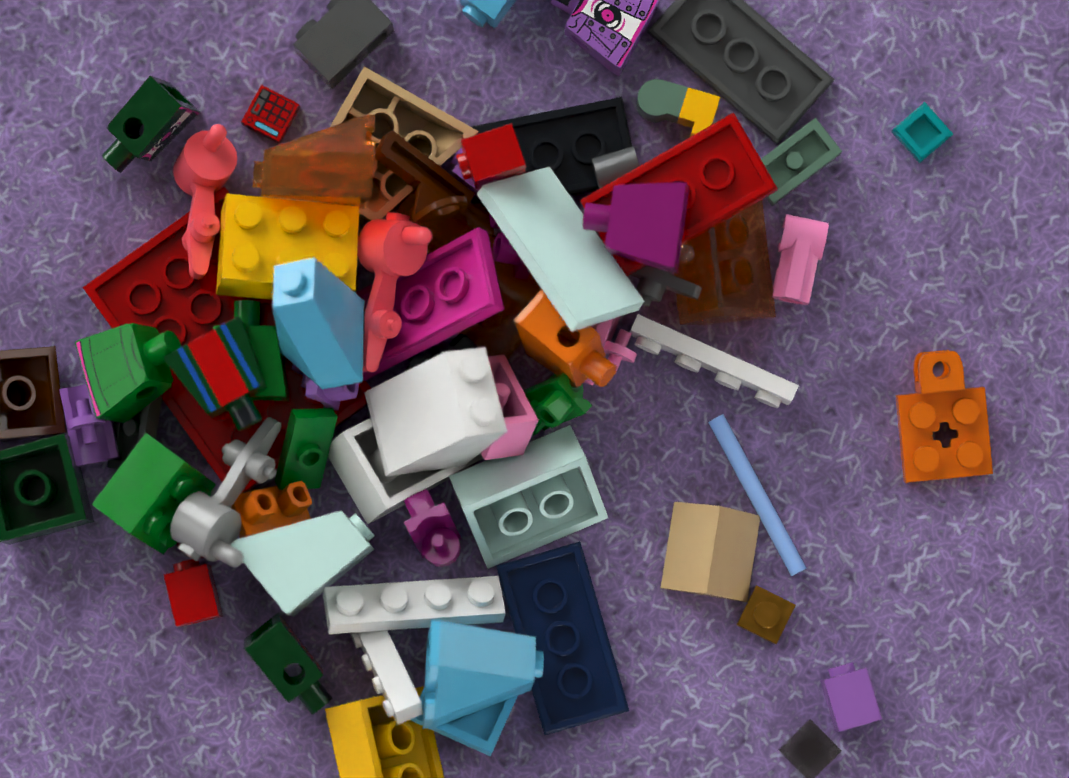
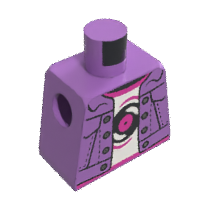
(608, 27)

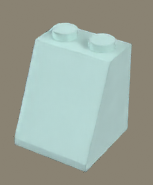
(305, 557)

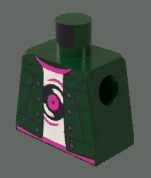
(161, 112)

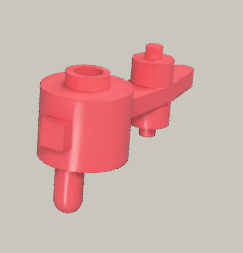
(201, 172)
(388, 250)

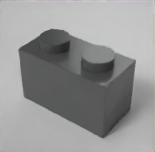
(342, 38)

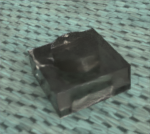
(809, 749)

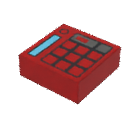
(270, 114)

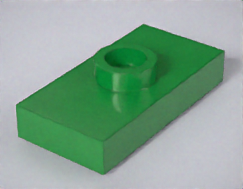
(306, 447)

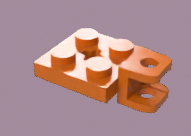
(941, 401)

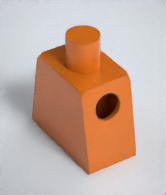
(560, 350)

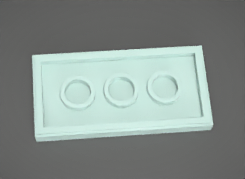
(560, 254)

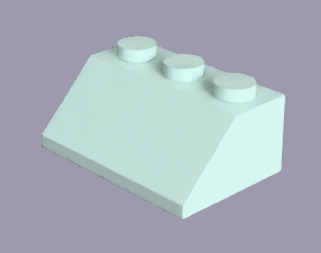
(529, 497)

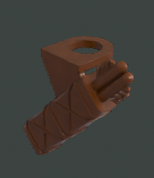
(438, 193)

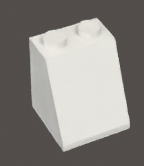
(436, 413)

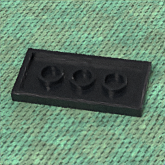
(569, 140)

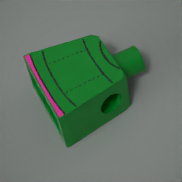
(126, 369)

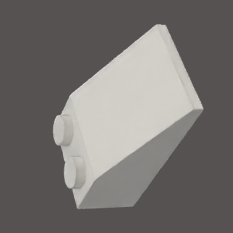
(362, 472)

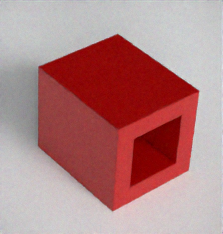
(491, 156)
(192, 593)

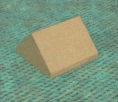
(710, 551)

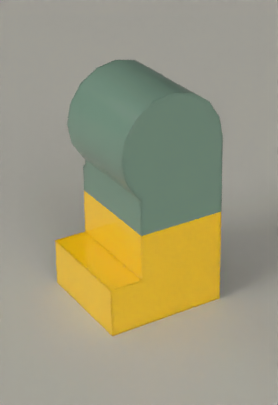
(679, 104)

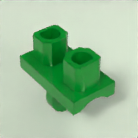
(556, 401)

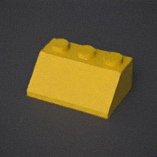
(376, 747)

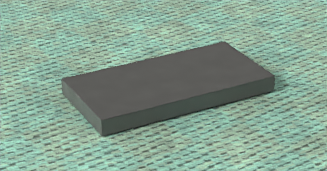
(743, 61)

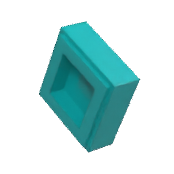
(922, 132)

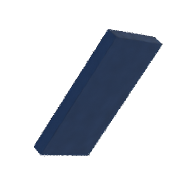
(557, 604)

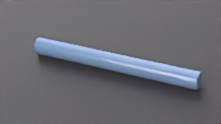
(757, 495)

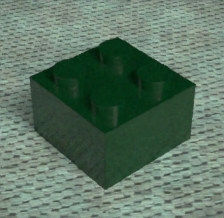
(41, 490)

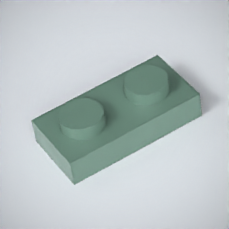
(799, 158)

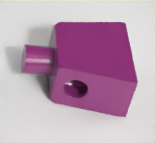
(643, 222)

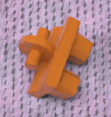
(272, 508)

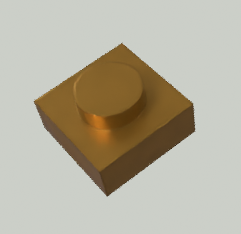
(766, 615)

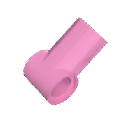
(800, 250)

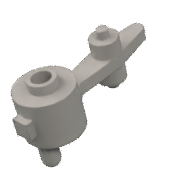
(209, 524)

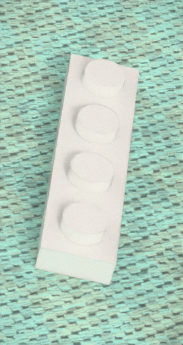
(730, 370)
(413, 604)

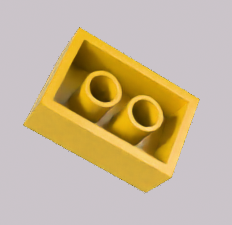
(277, 231)

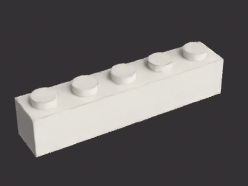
(390, 675)

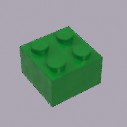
(149, 491)

